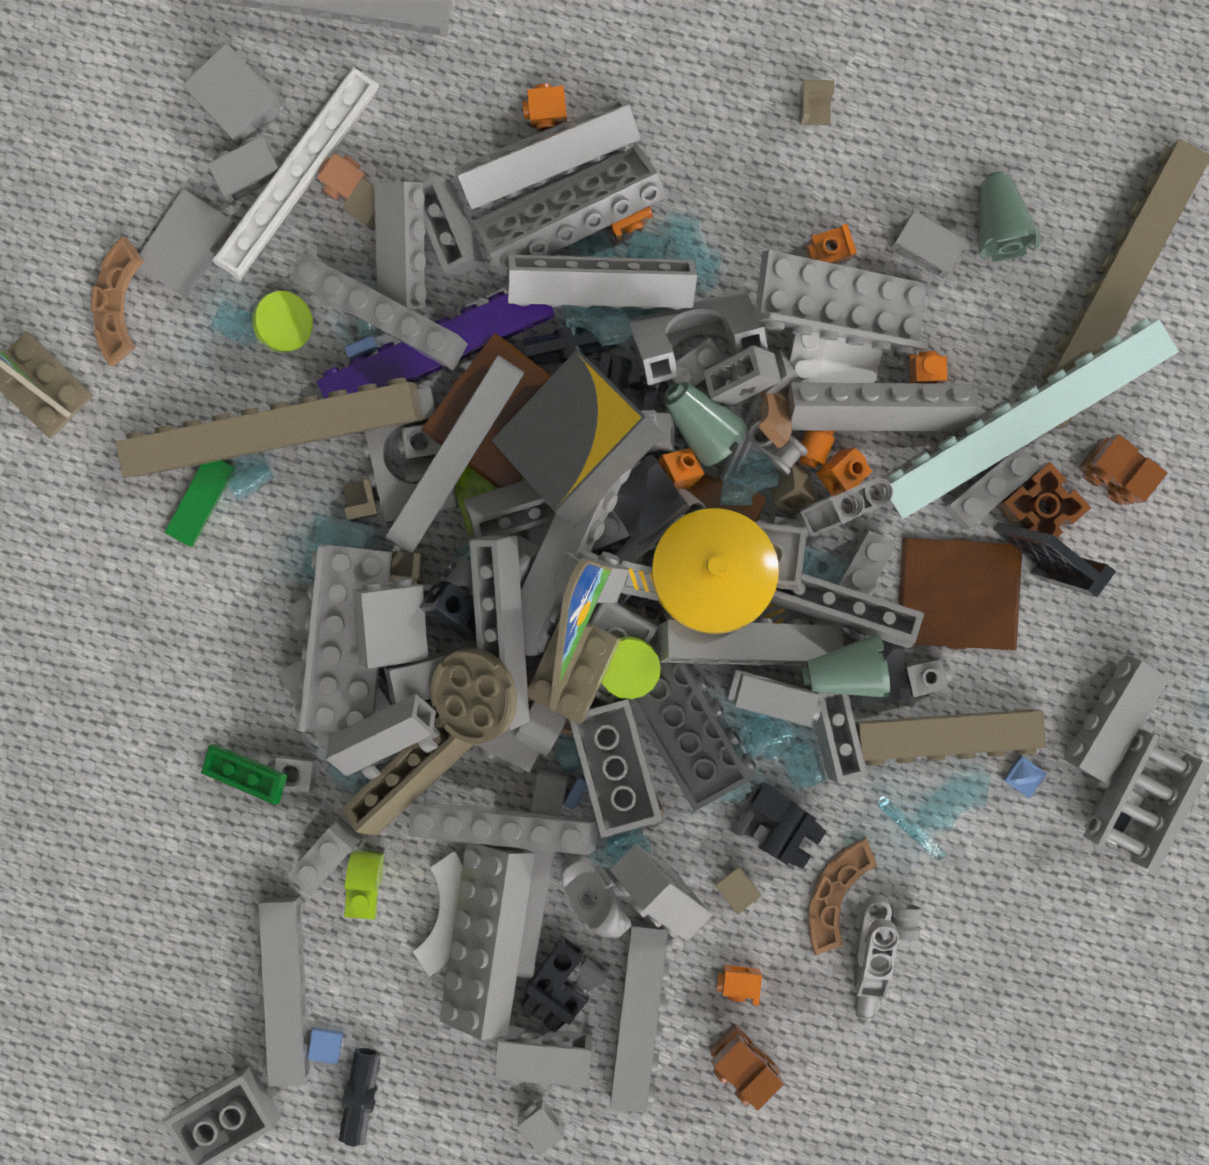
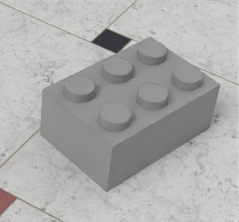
(659, 893)
(544, 1058)
(222, 1119)

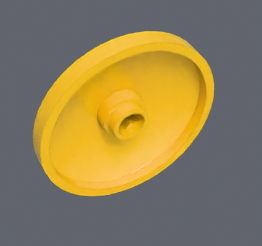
(715, 571)

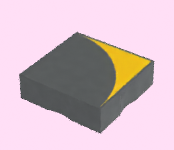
(576, 438)

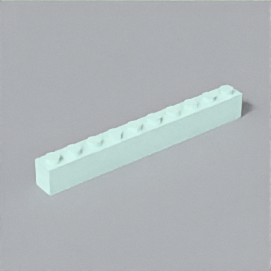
(1031, 416)

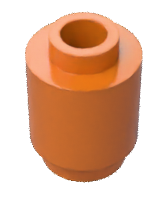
(818, 446)

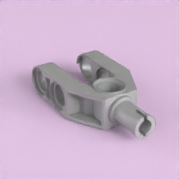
(828, 513)
(871, 971)

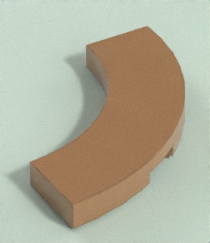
(109, 299)
(775, 418)
(830, 891)

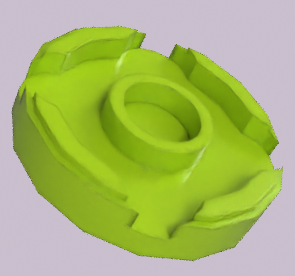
(282, 321)
(632, 669)

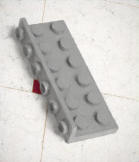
(571, 207)
(840, 303)
(334, 683)

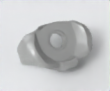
(604, 915)

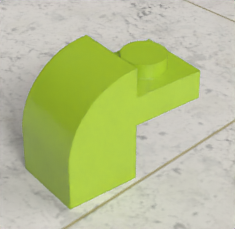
(362, 884)

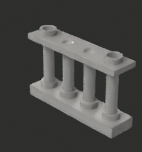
(1171, 813)

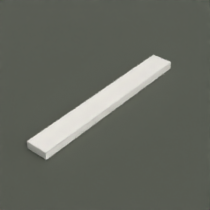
(296, 173)

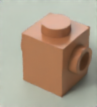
(340, 176)

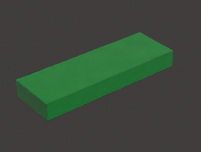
(199, 502)
(244, 774)

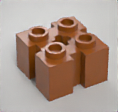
(1120, 466)
(1061, 505)
(746, 1067)

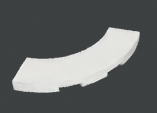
(436, 948)

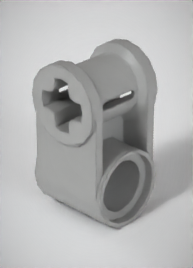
(781, 458)

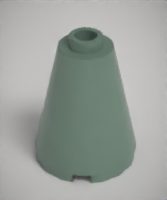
(1004, 220)
(704, 423)
(850, 670)

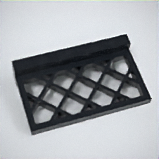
(1056, 561)

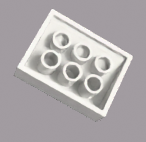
(832, 361)

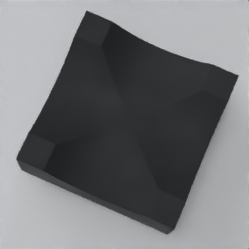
(648, 501)
(897, 675)

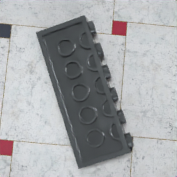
(693, 733)

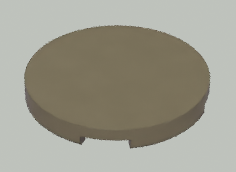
(474, 695)

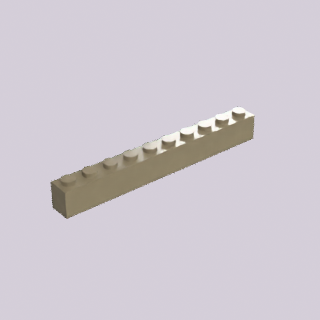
(1133, 256)
(270, 429)

